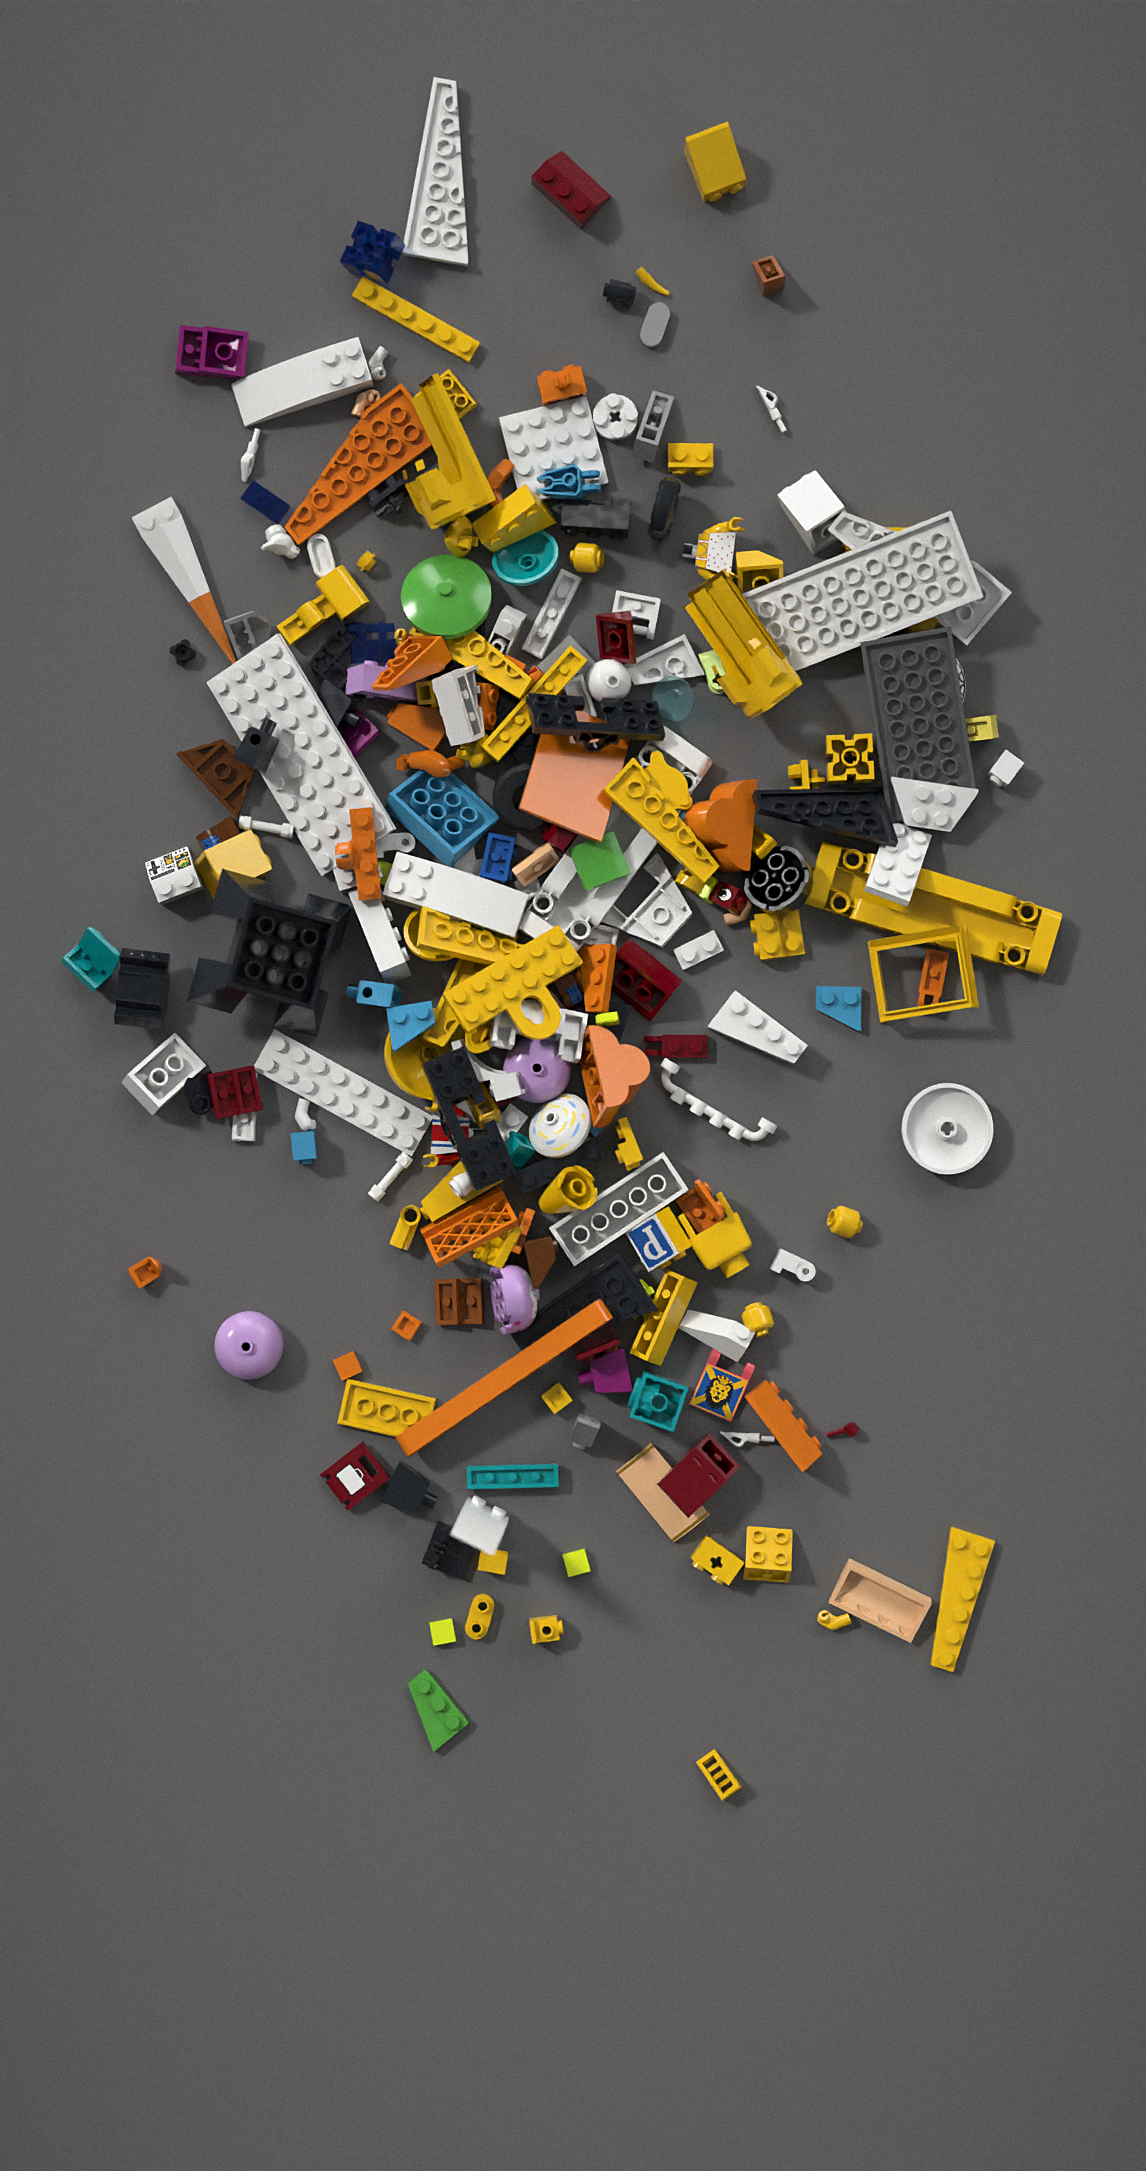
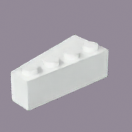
(382, 937)
(751, 1026)

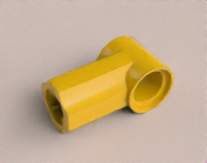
(405, 1229)

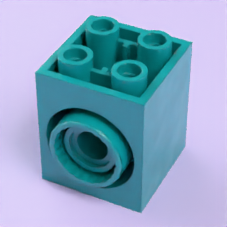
(657, 1400)

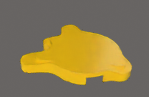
(669, 782)

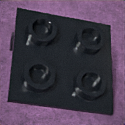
(448, 1552)

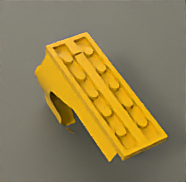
(460, 482)
(753, 662)

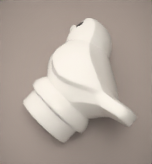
(280, 543)

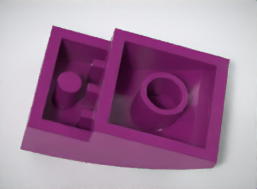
(211, 352)

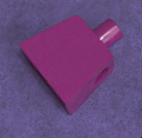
(608, 1373)

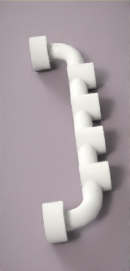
(717, 1118)

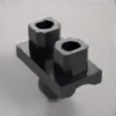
(389, 498)

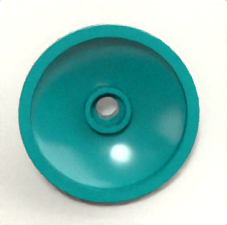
(527, 559)

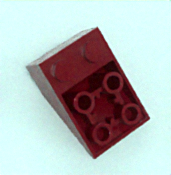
(698, 1474)

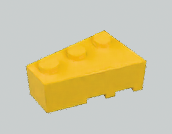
(513, 519)

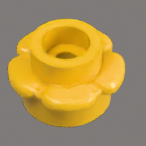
(366, 561)

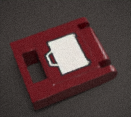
(350, 1477)

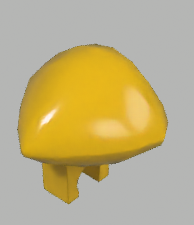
(460, 537)
(474, 754)

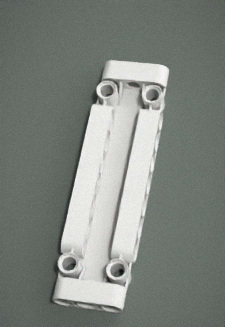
(563, 887)

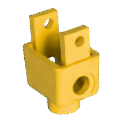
(721, 1243)

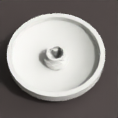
(947, 1128)

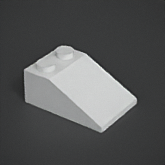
(163, 1073)

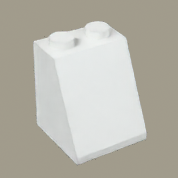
(812, 510)

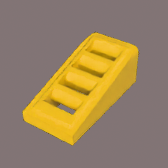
(486, 1114)
(725, 1770)

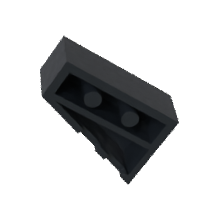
(595, 519)

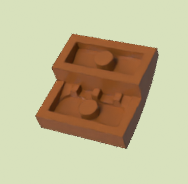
(459, 1301)

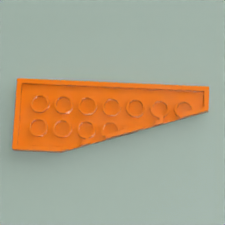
(376, 448)

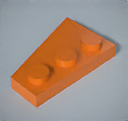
(597, 975)

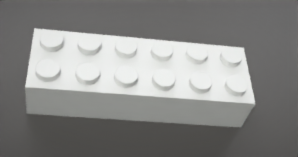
(619, 1209)

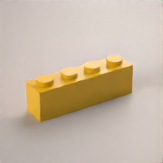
(660, 1326)

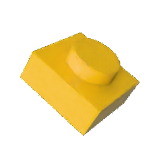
(556, 1398)

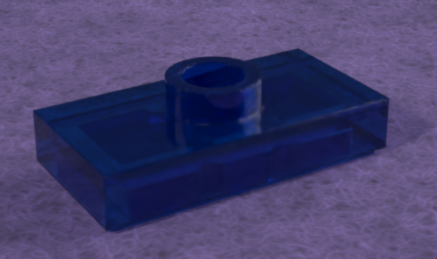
(265, 502)

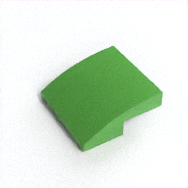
(599, 862)

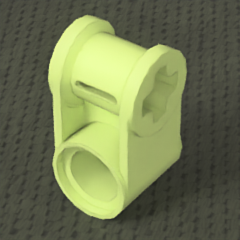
(707, 660)

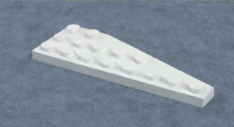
(963, 620)

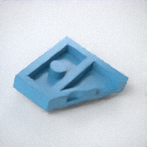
(409, 1022)

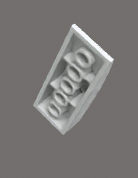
(303, 382)
(456, 894)
(480, 1525)

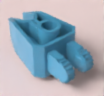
(568, 483)

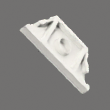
(931, 803)

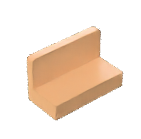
(535, 864)

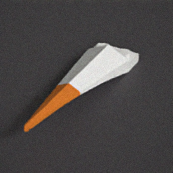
(170, 542)

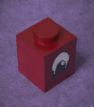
(729, 898)

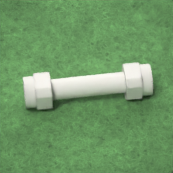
(246, 823)
(377, 1191)

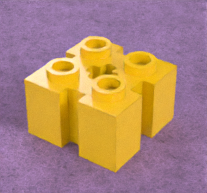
(859, 749)

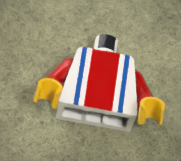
(442, 1150)

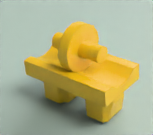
(801, 771)

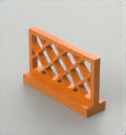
(470, 1216)

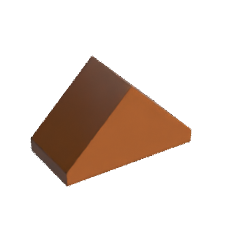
(769, 275)

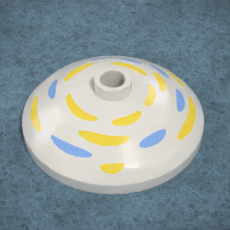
(563, 1133)

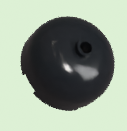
(779, 881)

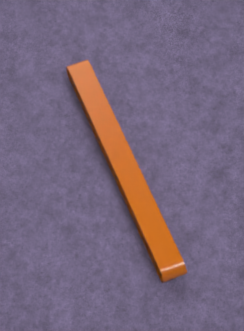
(504, 1377)

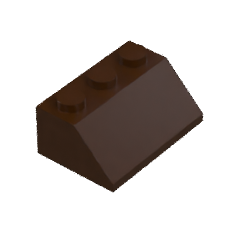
(540, 1257)

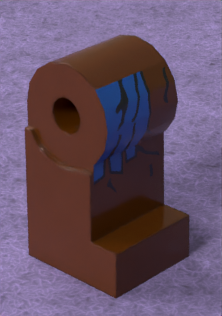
(219, 833)
(569, 991)

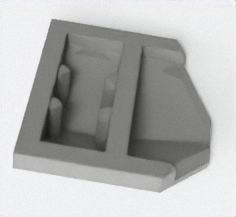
(247, 632)

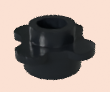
(182, 646)

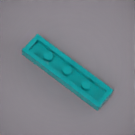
(512, 1476)

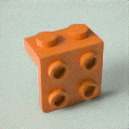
(700, 1207)

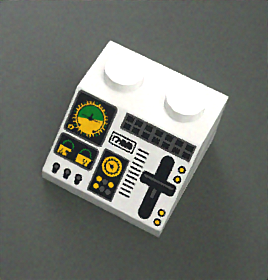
(173, 876)

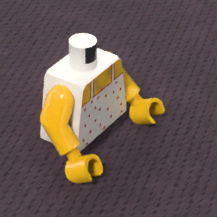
(714, 549)

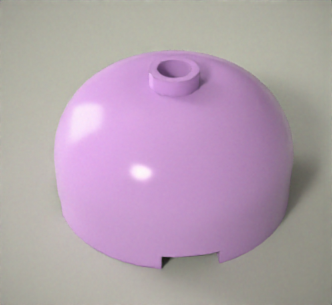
(541, 1085)
(264, 1340)

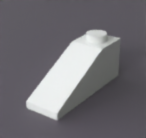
(718, 1332)

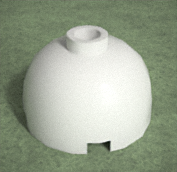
(608, 680)

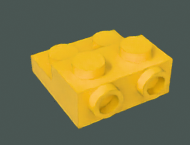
(777, 935)
(629, 1150)
(498, 1249)

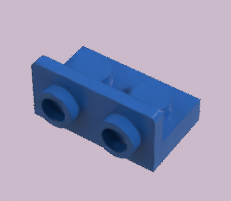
(498, 857)

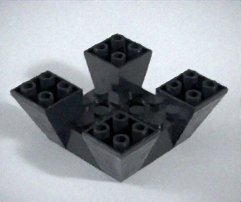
(258, 919)

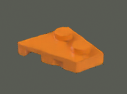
(524, 1219)

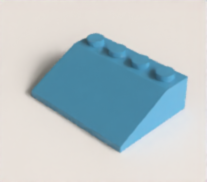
(441, 814)

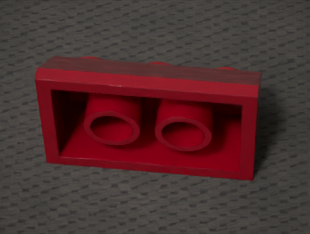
(570, 189)
(642, 980)

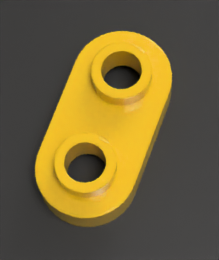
(479, 1616)

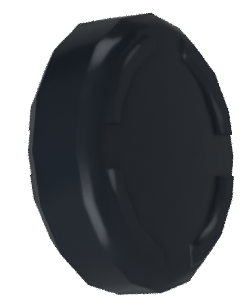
(664, 509)

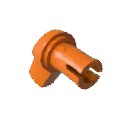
(497, 478)

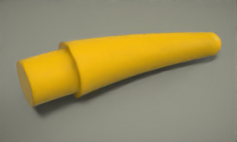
(650, 282)

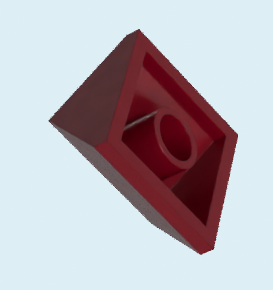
(616, 636)

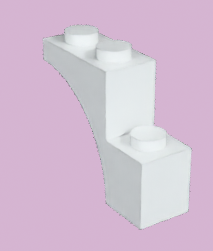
(502, 1084)

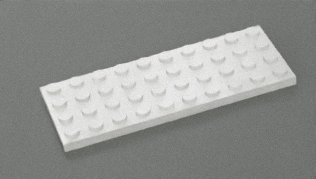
(867, 592)
(312, 765)

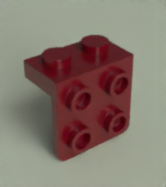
(602, 1339)

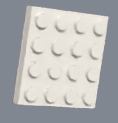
(551, 440)

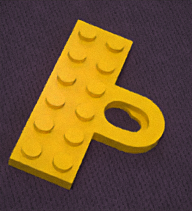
(512, 980)

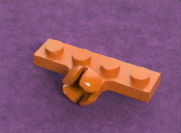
(361, 854)

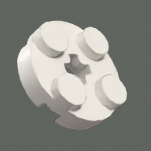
(617, 430)

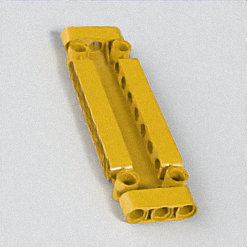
(936, 903)

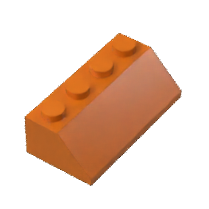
(783, 1425)

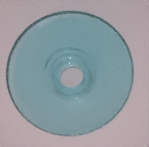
(669, 707)

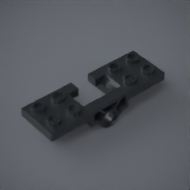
(625, 719)
(485, 1153)

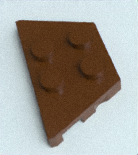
(220, 773)

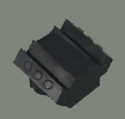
(142, 988)

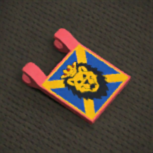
(720, 1389)

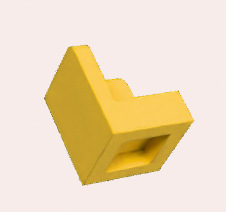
(494, 1563)

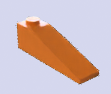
(413, 660)

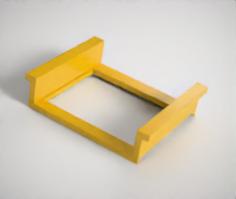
(966, 967)

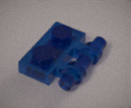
(372, 650)

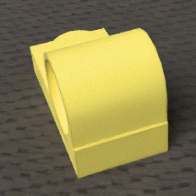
(982, 728)

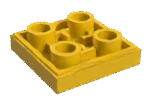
(459, 397)

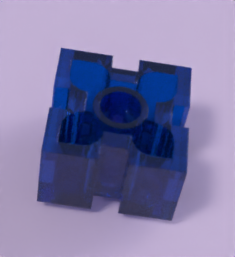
(372, 252)

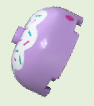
(513, 1298)

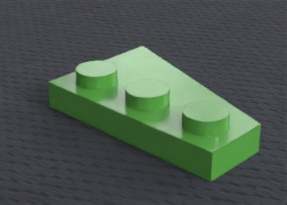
(436, 1709)

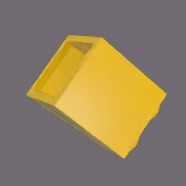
(238, 854)

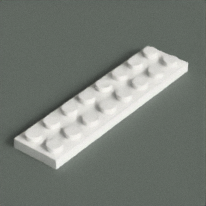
(343, 1092)

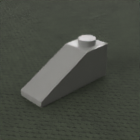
(652, 426)
(584, 1431)

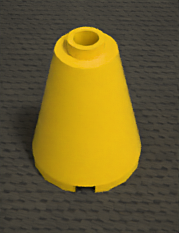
(569, 1192)

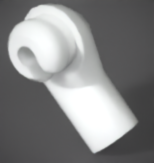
(302, 1117)

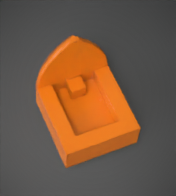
(145, 1271)

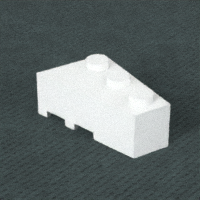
(459, 705)

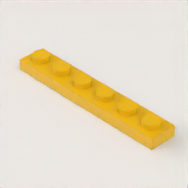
(416, 320)
(518, 720)

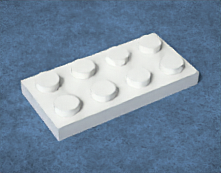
(899, 866)

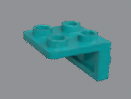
(92, 959)

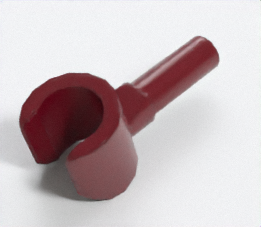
(850, 1428)

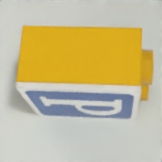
(659, 1240)

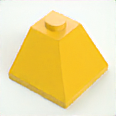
(756, 570)

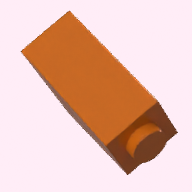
(418, 724)

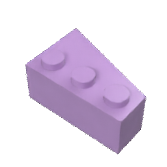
(363, 676)

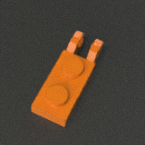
(932, 975)

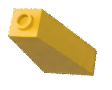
(444, 1200)

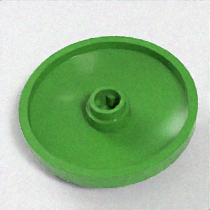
(446, 596)

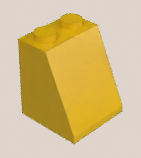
(715, 162)

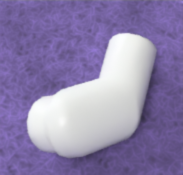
(375, 364)

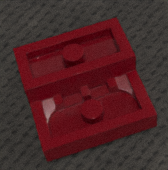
(234, 1092)

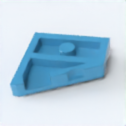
(840, 1004)

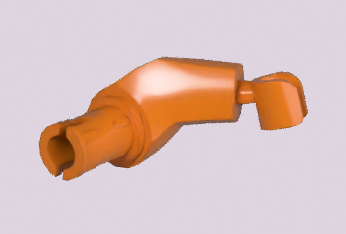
(431, 762)

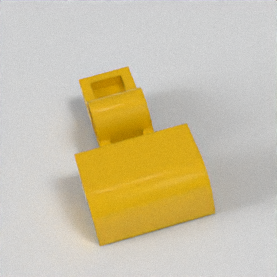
(339, 597)

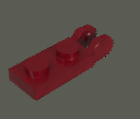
(678, 1046)

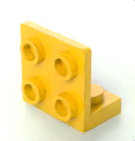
(768, 1554)

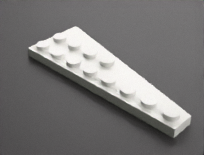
(437, 205)

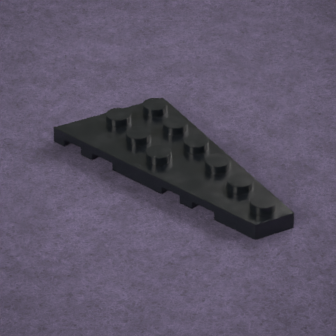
(844, 811)
(611, 1283)

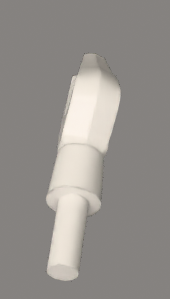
(771, 405)
(248, 459)
(751, 1437)

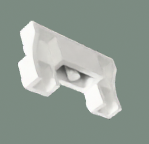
(568, 1035)

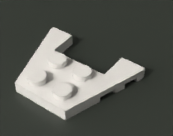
(659, 913)

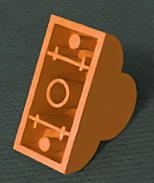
(726, 824)
(610, 1073)

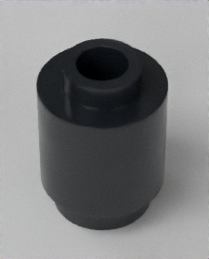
(619, 292)

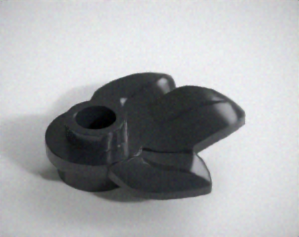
(198, 1090)

